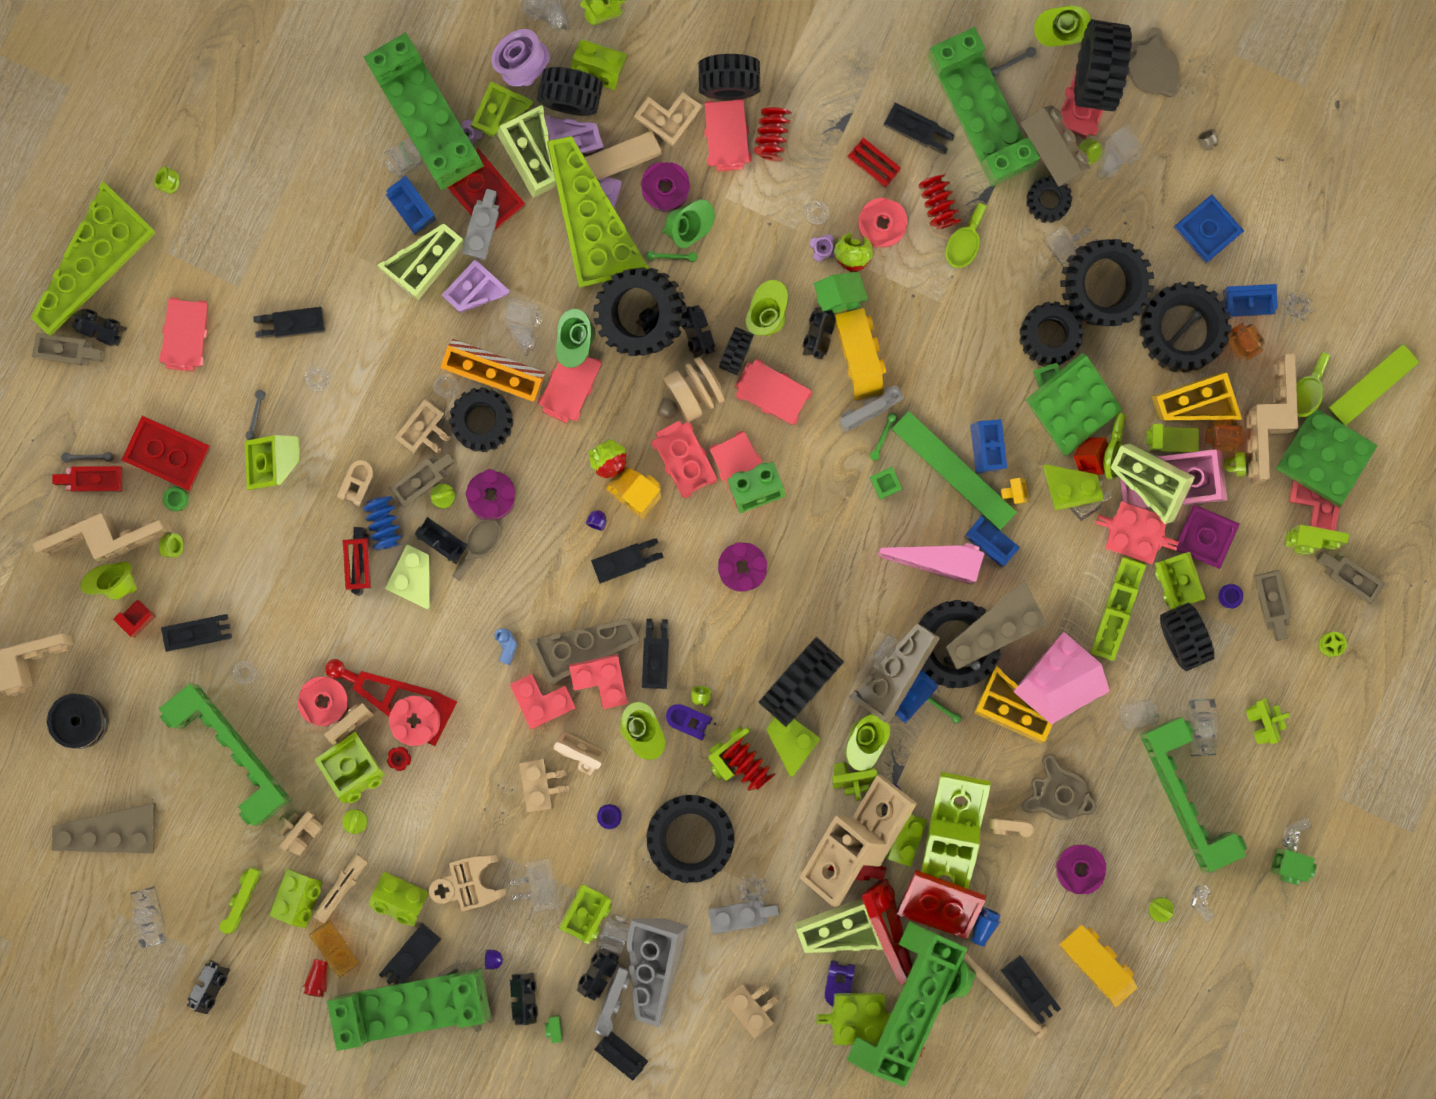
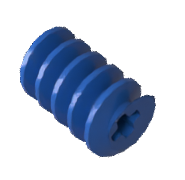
(382, 523)

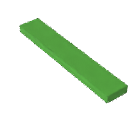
(954, 470)

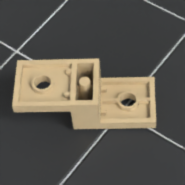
(1271, 419)
(101, 537)
(13, 662)
(857, 840)

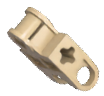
(457, 886)

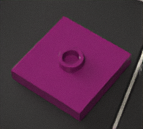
(1207, 536)

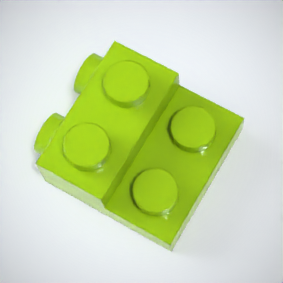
(1308, 539)
(350, 768)

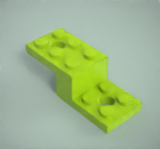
(955, 828)

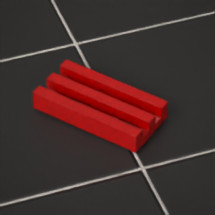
(858, 149)
(355, 542)

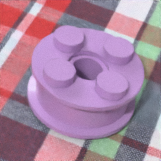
(520, 57)

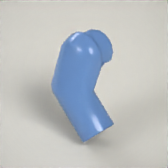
(507, 643)

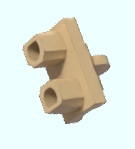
(292, 841)

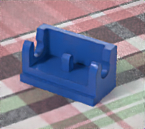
(410, 205)
(1251, 300)
(988, 446)
(991, 541)
(917, 695)

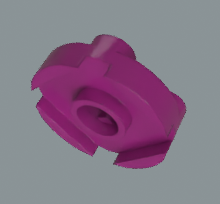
(665, 200)
(490, 481)
(728, 570)
(1066, 869)

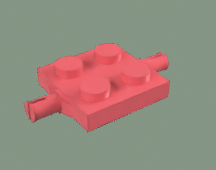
(1136, 532)

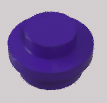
(1230, 596)
(609, 816)

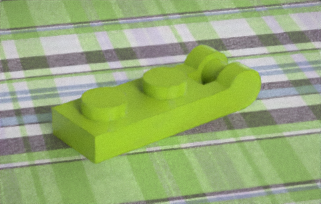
(240, 901)

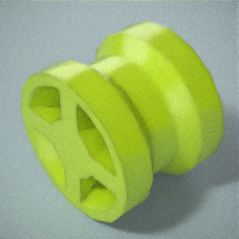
(1337, 643)

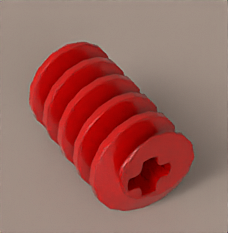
(771, 133)
(938, 201)
(747, 765)

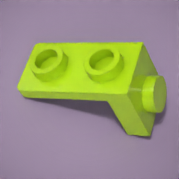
(1172, 439)
(720, 768)

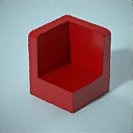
(1090, 455)
(134, 618)

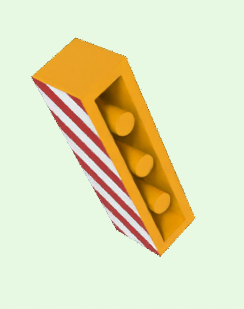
(493, 370)

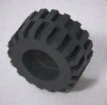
(729, 76)
(569, 91)
(1064, 317)
(466, 404)
(1187, 636)

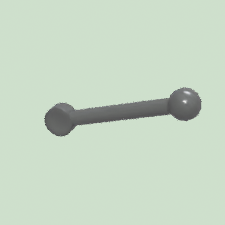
(1030, 52)
(1196, 314)
(260, 395)
(67, 457)
(975, 664)

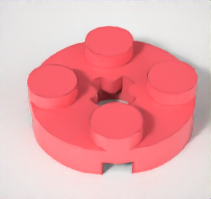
(887, 210)
(328, 688)
(404, 710)

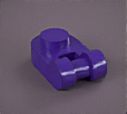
(679, 716)
(838, 987)

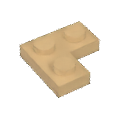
(671, 123)

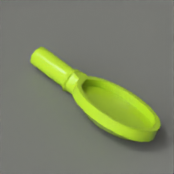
(965, 242)
(1311, 389)
(1114, 446)

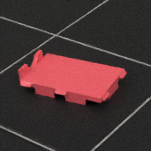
(1078, 119)
(727, 135)
(184, 334)
(569, 390)
(772, 391)
(735, 456)
(684, 458)

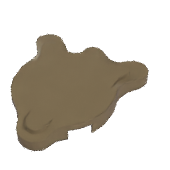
(1154, 65)
(1060, 793)

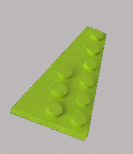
(593, 228)
(96, 252)

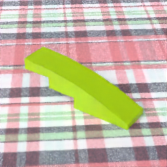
(1118, 608)

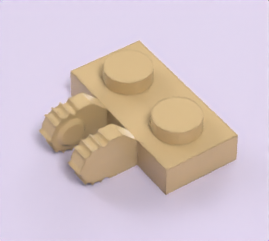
(420, 426)
(536, 785)
(749, 1011)

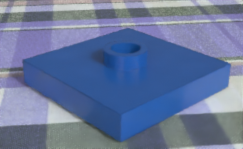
(1208, 228)

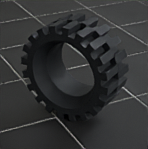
(1102, 65)
(1136, 282)
(669, 311)
(1212, 312)
(945, 676)
(801, 681)
(670, 865)

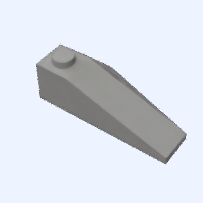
(654, 958)

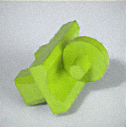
(600, 10)
(1262, 711)
(844, 779)

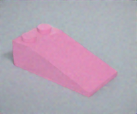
(1207, 485)
(953, 562)

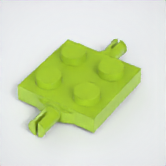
(856, 1016)

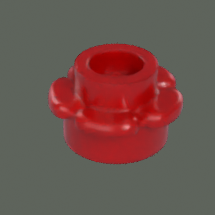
(392, 758)

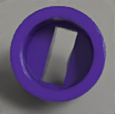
(596, 520)
(493, 959)

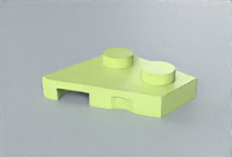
(412, 577)

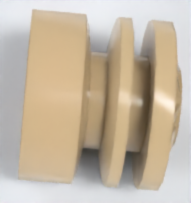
(693, 389)

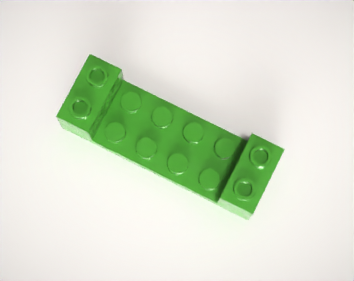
(982, 107)
(423, 111)
(194, 702)
(1209, 854)
(409, 1008)
(915, 1009)

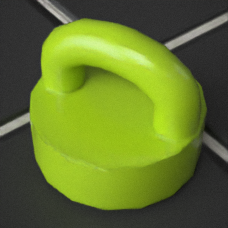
(1092, 149)
(166, 180)
(1240, 461)
(443, 496)
(171, 545)
(354, 821)
(1161, 909)

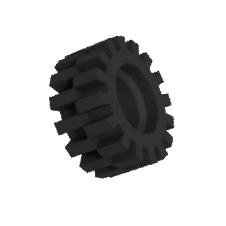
(1039, 210)
(736, 351)

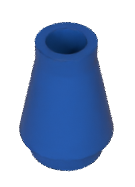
(985, 926)

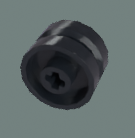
(92, 721)

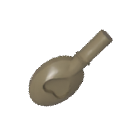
(481, 541)

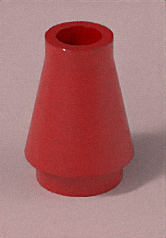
(316, 980)

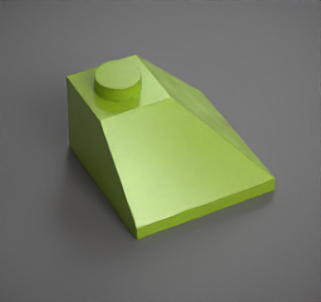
(270, 460)

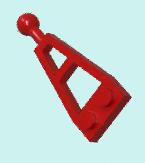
(335, 669)
(877, 900)

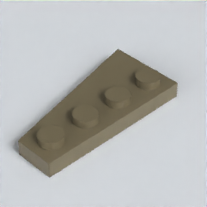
(1002, 624)
(584, 644)
(892, 680)
(116, 831)

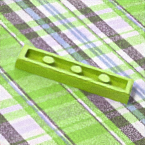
(1373, 385)

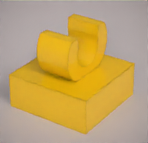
(1017, 491)

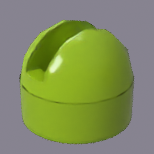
(701, 695)

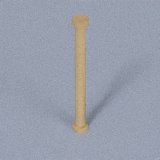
(1010, 1002)

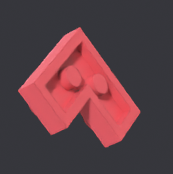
(1323, 514)
(605, 674)
(540, 708)

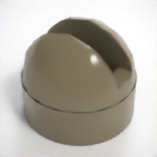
(1208, 139)
(667, 408)

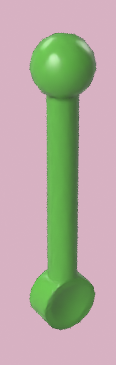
(692, 256)
(874, 455)
(956, 718)

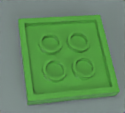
(1074, 404)
(1326, 457)

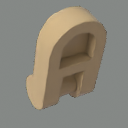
(361, 474)
(1003, 825)

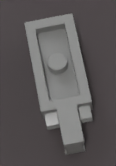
(481, 227)
(871, 409)
(740, 916)
(611, 1002)

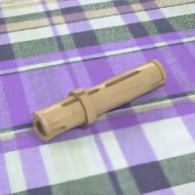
(357, 864)

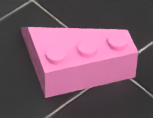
(1063, 680)

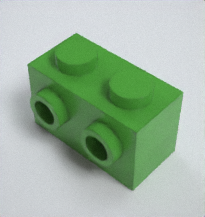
(841, 292)
(756, 487)
(1293, 866)

